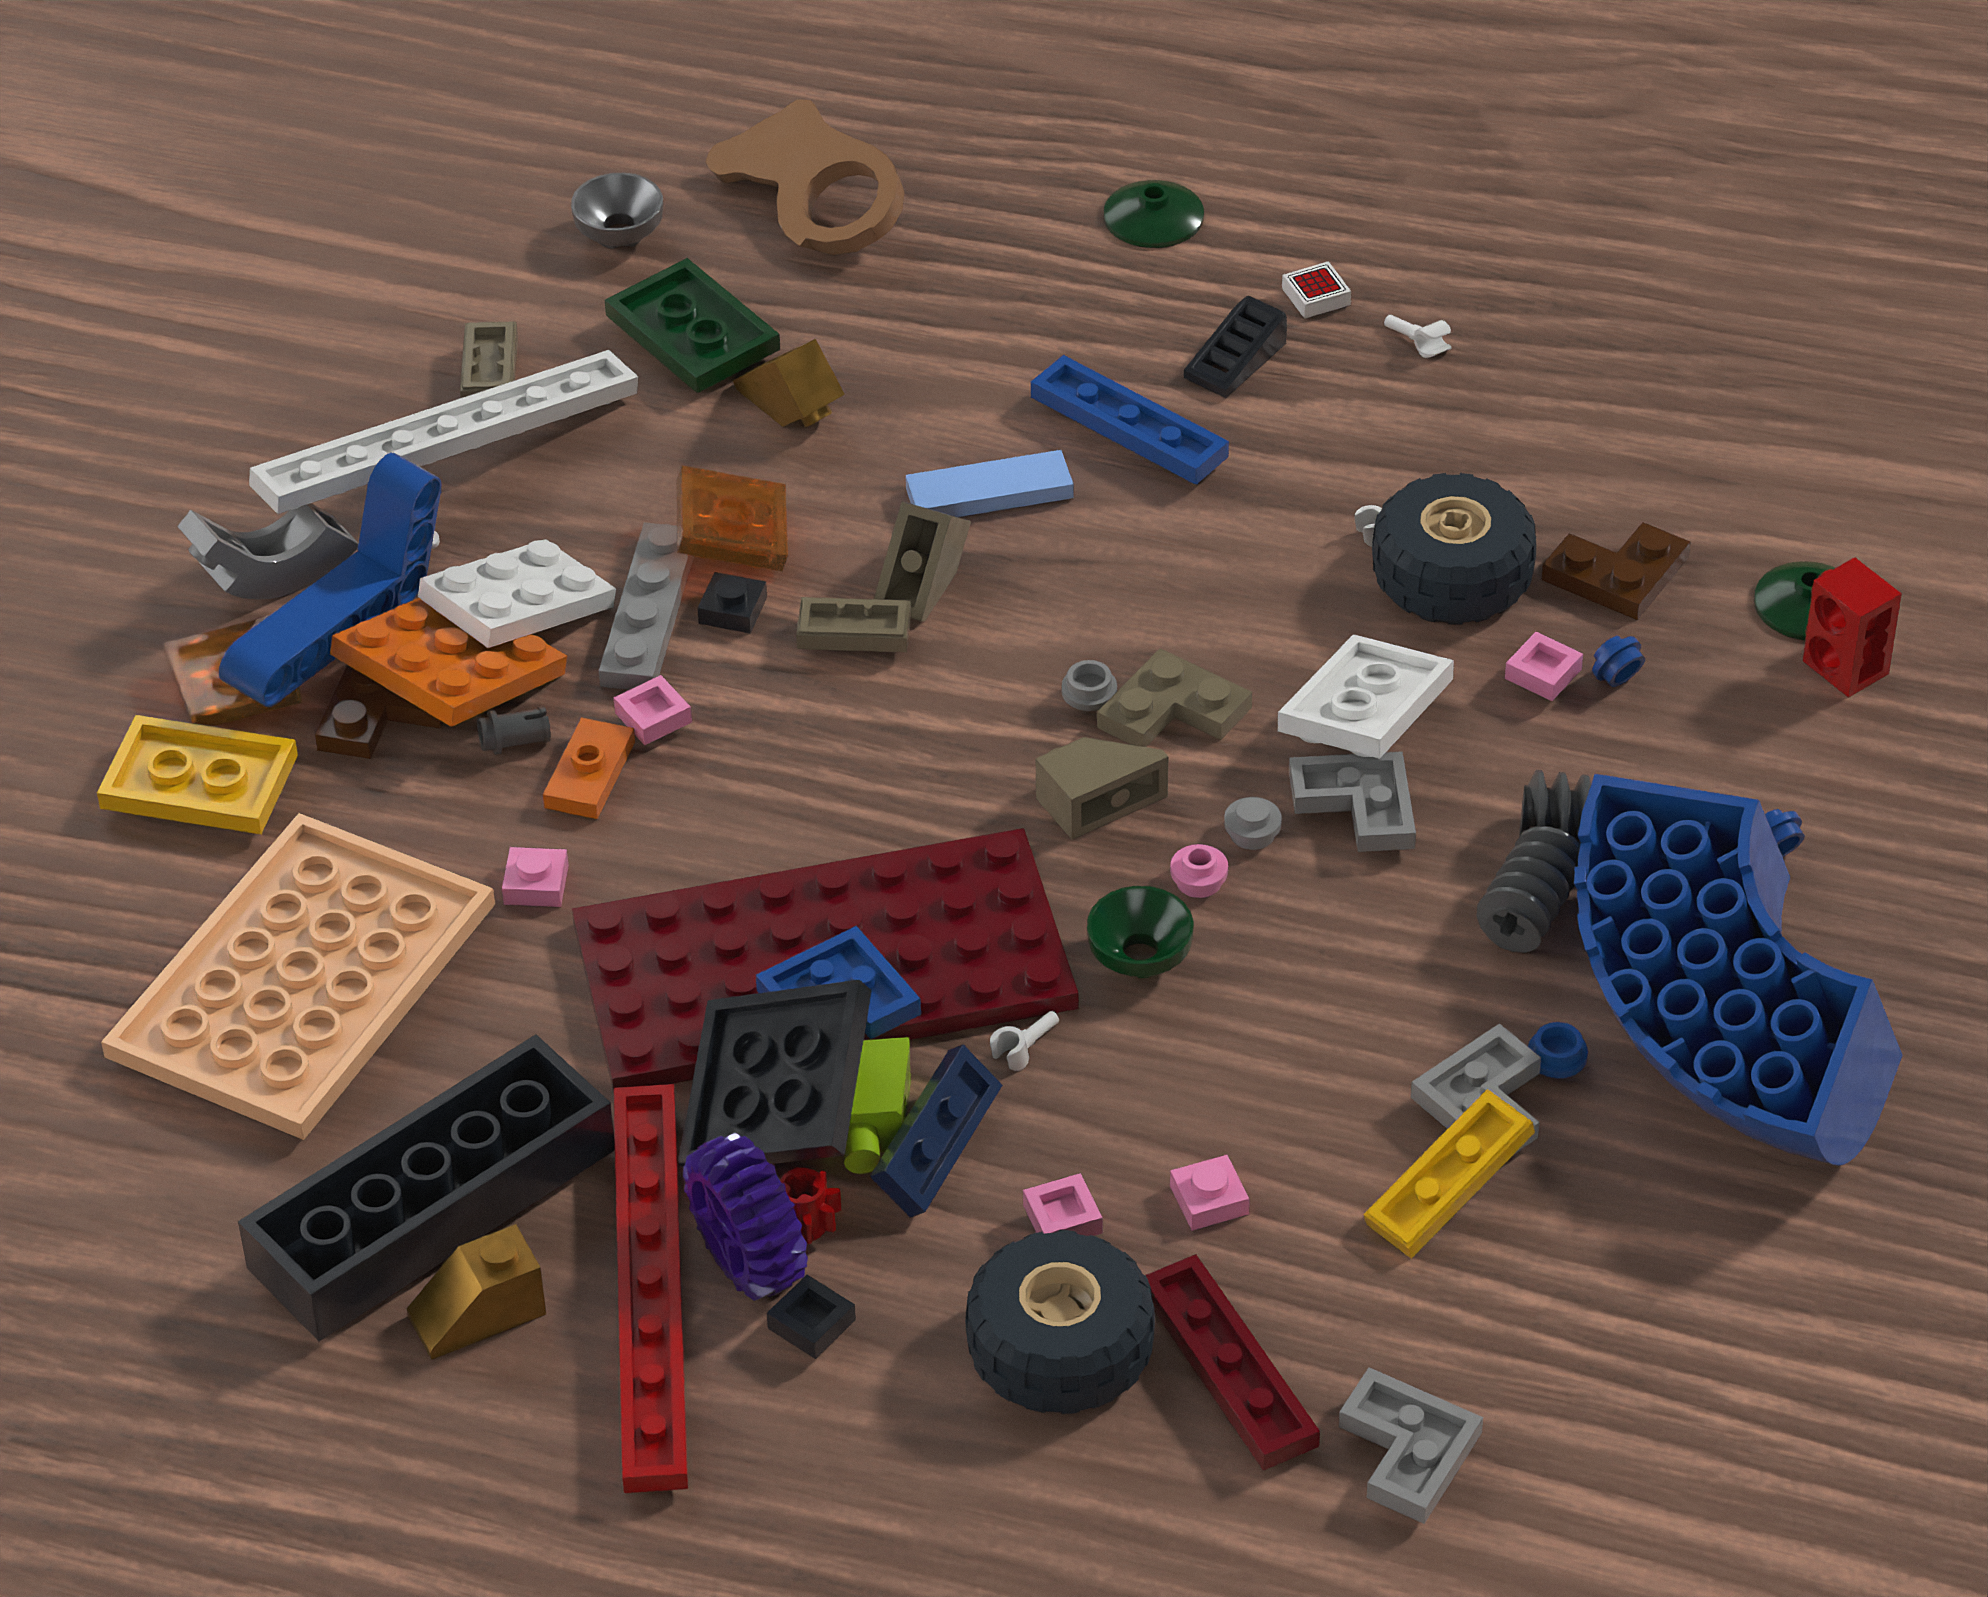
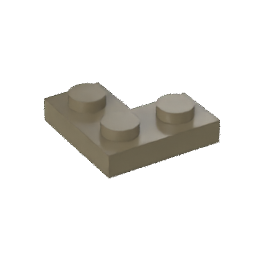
(1169, 690)

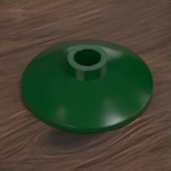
(1153, 213)
(1785, 597)

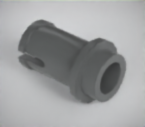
(513, 729)

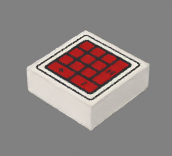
(1316, 290)

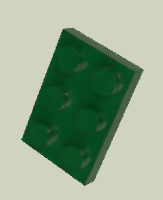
(692, 325)

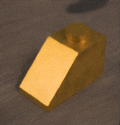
(793, 386)
(479, 1293)

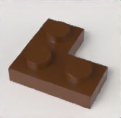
(1618, 580)
(361, 713)

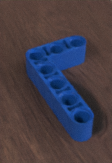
(377, 578)

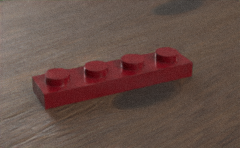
(1231, 1363)

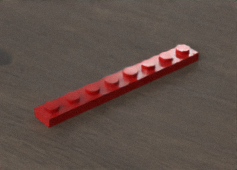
(649, 1291)

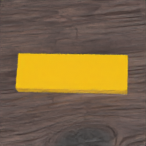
(1449, 1173)

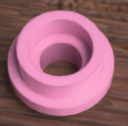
(1199, 870)

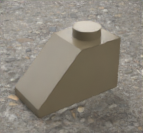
(921, 557)
(1099, 782)

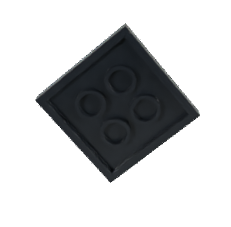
(779, 1071)

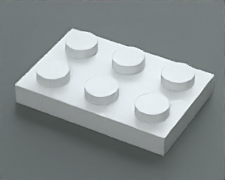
(516, 593)
(1365, 696)

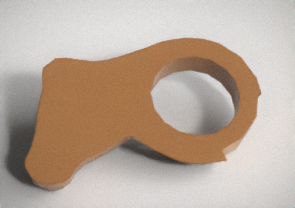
(801, 159)

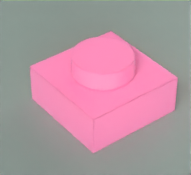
(1543, 666)
(652, 710)
(535, 877)
(1209, 1192)
(1063, 1206)

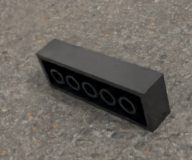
(427, 1186)

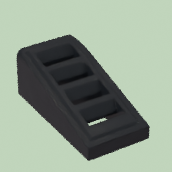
(1248, 320)

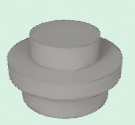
(1088, 685)
(1252, 822)

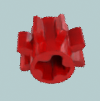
(813, 1201)

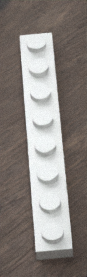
(444, 430)

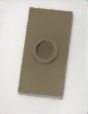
(488, 356)
(853, 624)

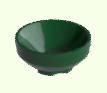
(1140, 917)

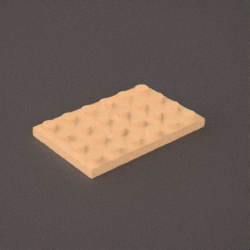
(299, 975)

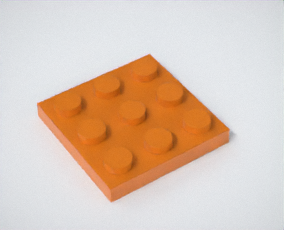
(441, 665)

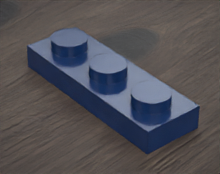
(936, 1131)

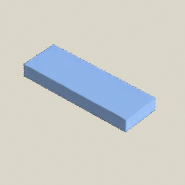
(993, 485)

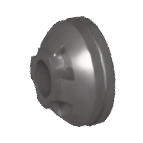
(617, 200)

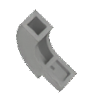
(272, 559)

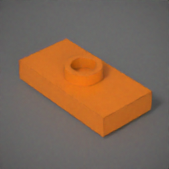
(589, 768)

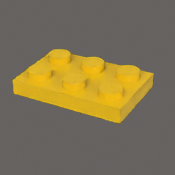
(197, 774)

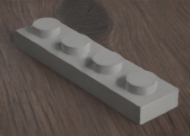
(646, 609)

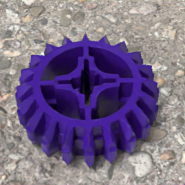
(745, 1216)

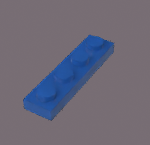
(1130, 419)

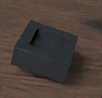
(732, 602)
(811, 1316)

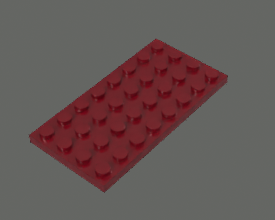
(951, 917)

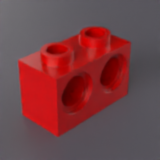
(1851, 627)

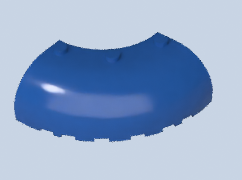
(1693, 960)

